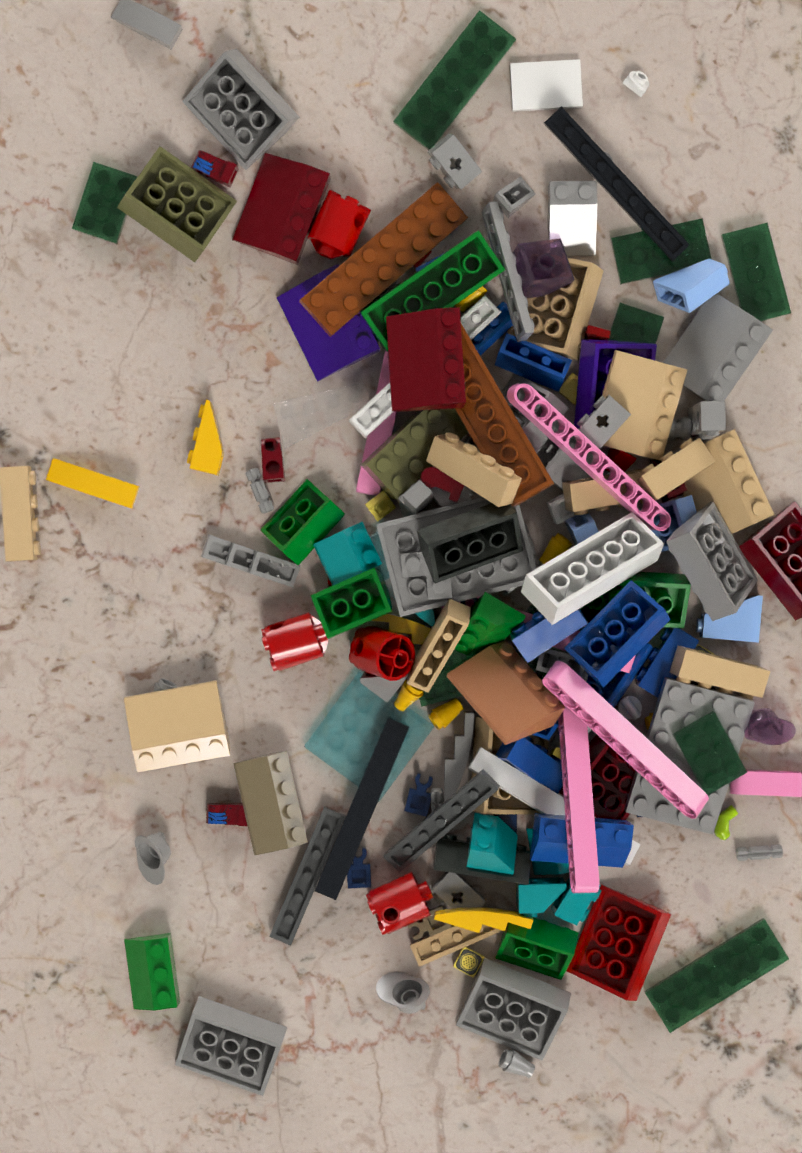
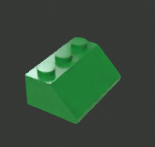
(302, 522)
(352, 602)
(488, 624)
(542, 948)
(152, 972)

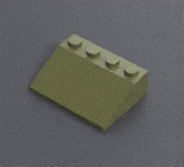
(177, 204)

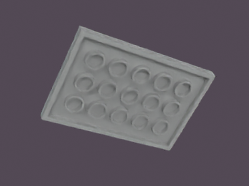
(411, 592)
(675, 709)

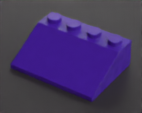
(325, 353)
(594, 369)

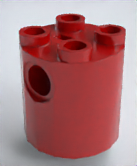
(338, 226)
(294, 641)
(382, 653)
(399, 903)

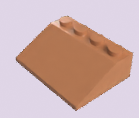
(506, 693)

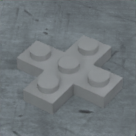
(414, 565)

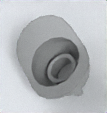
(152, 855)
(403, 991)

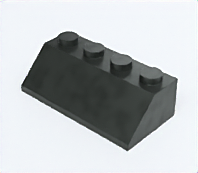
(470, 540)
(452, 857)

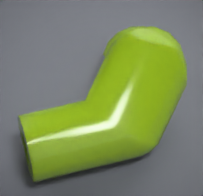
(722, 826)

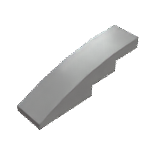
(250, 560)
(455, 766)

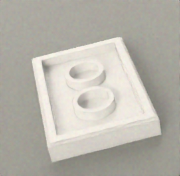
(546, 85)

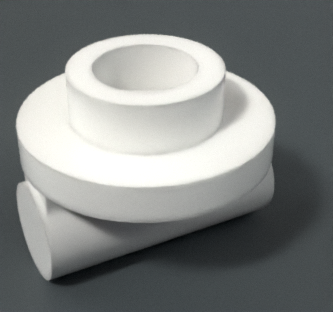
(637, 82)
(630, 707)

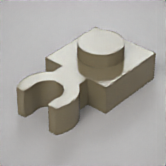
(430, 925)

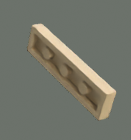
(447, 942)

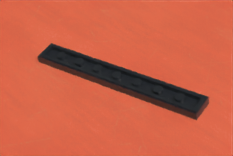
(616, 184)
(362, 808)

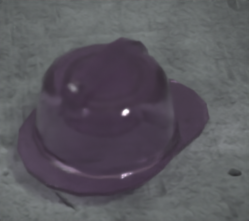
(768, 728)

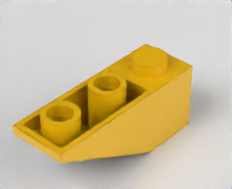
(208, 449)

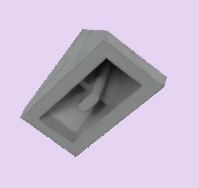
(513, 196)
(381, 687)

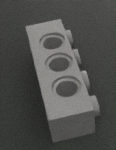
(707, 419)

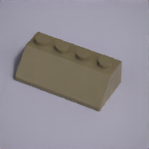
(270, 803)

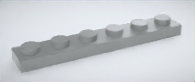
(510, 279)

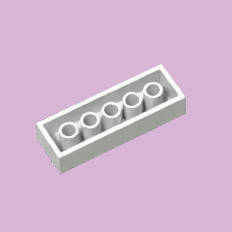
(591, 568)

